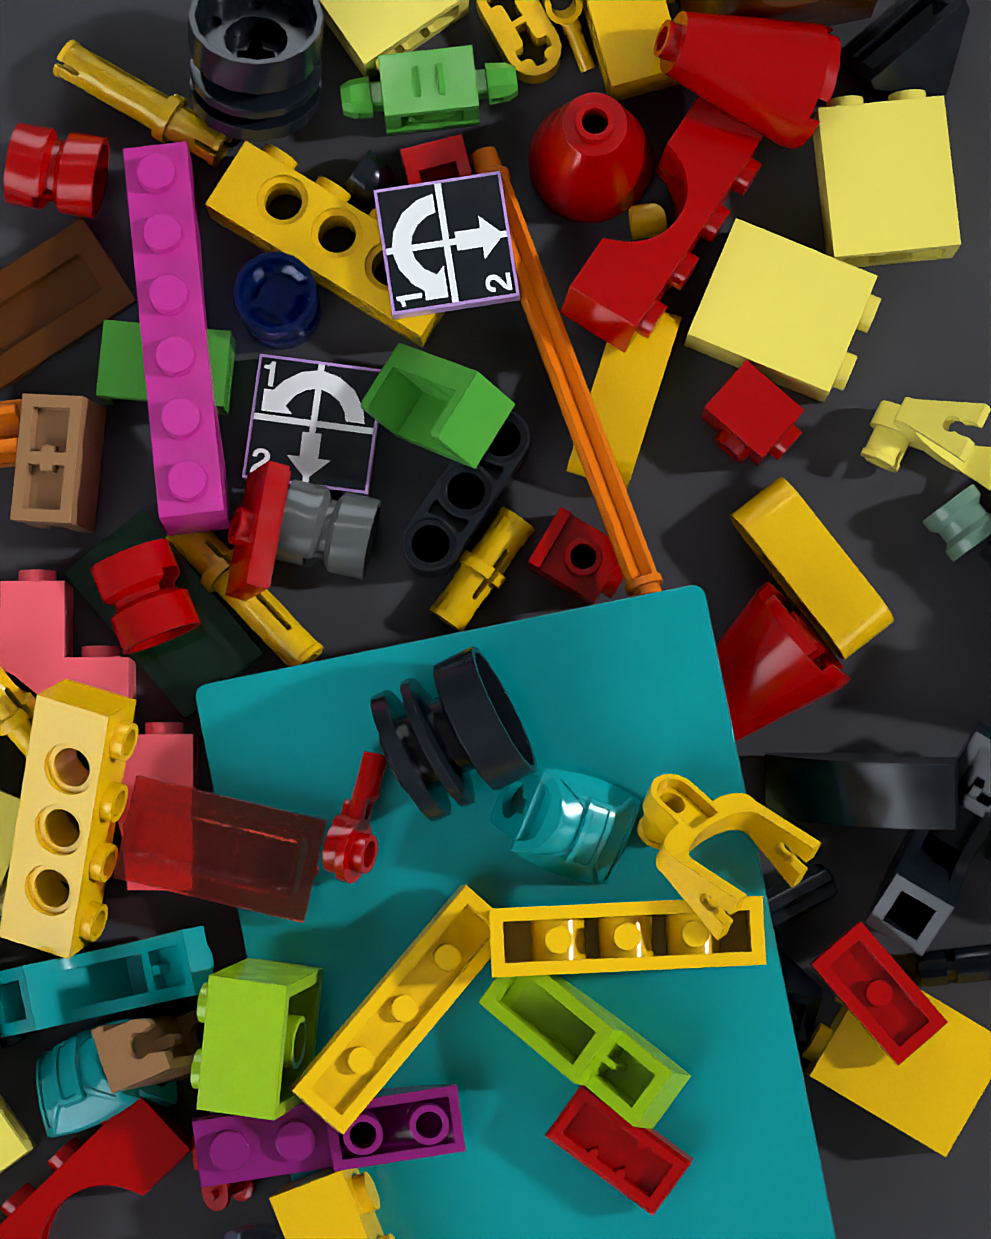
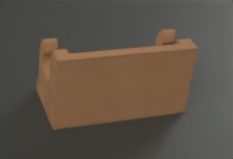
(58, 462)
(147, 1050)

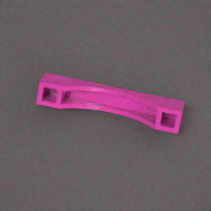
(175, 339)

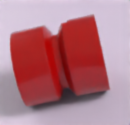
(56, 170)
(145, 596)

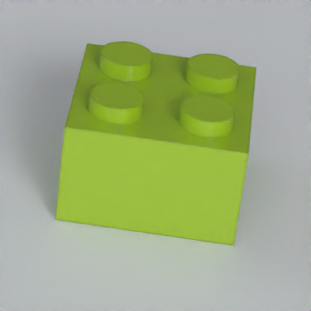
(256, 1036)

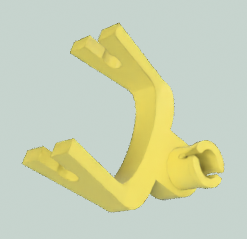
(926, 427)

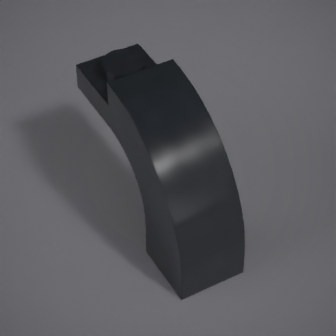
(932, 863)

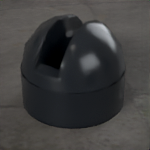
(369, 175)

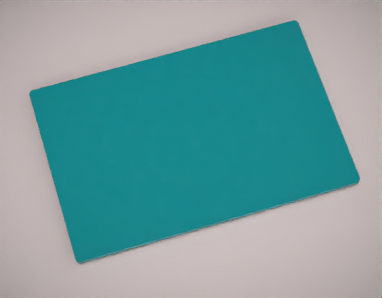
(602, 694)

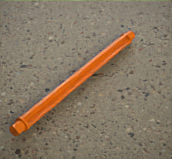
(574, 395)

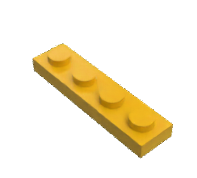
(398, 1012)

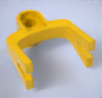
(683, 816)

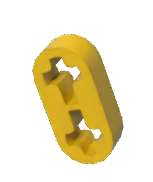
(510, 45)

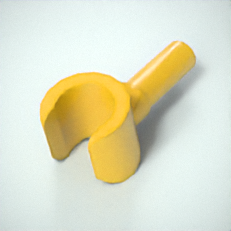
(572, 28)
(647, 221)

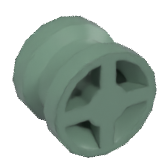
(961, 522)

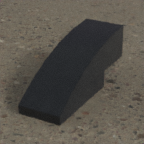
(863, 789)

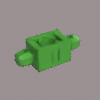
(429, 90)

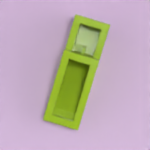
(588, 1045)

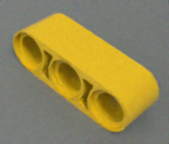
(627, 393)
(812, 568)

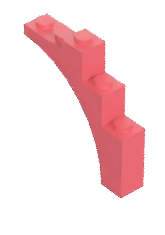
(39, 653)

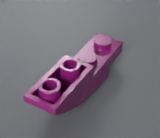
(392, 1128)

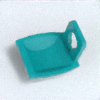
(568, 823)
(76, 1090)

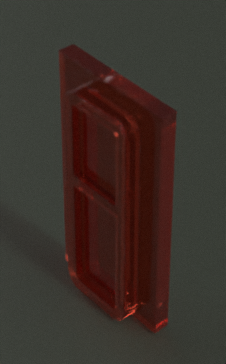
(220, 848)

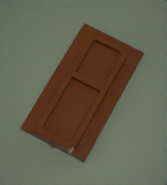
(56, 299)

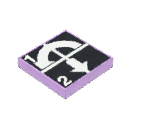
(446, 245)
(313, 422)

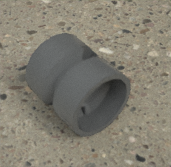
(328, 529)

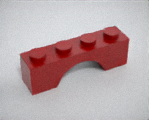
(625, 280)
(126, 1152)

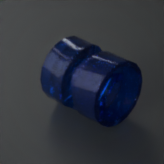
(277, 300)

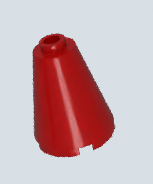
(754, 68)
(590, 159)
(774, 663)

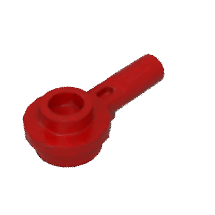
(349, 841)

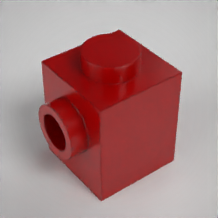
(753, 417)

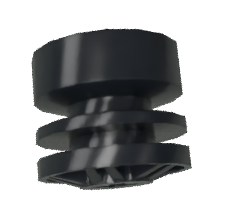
(255, 65)
(443, 738)

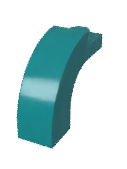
(104, 981)

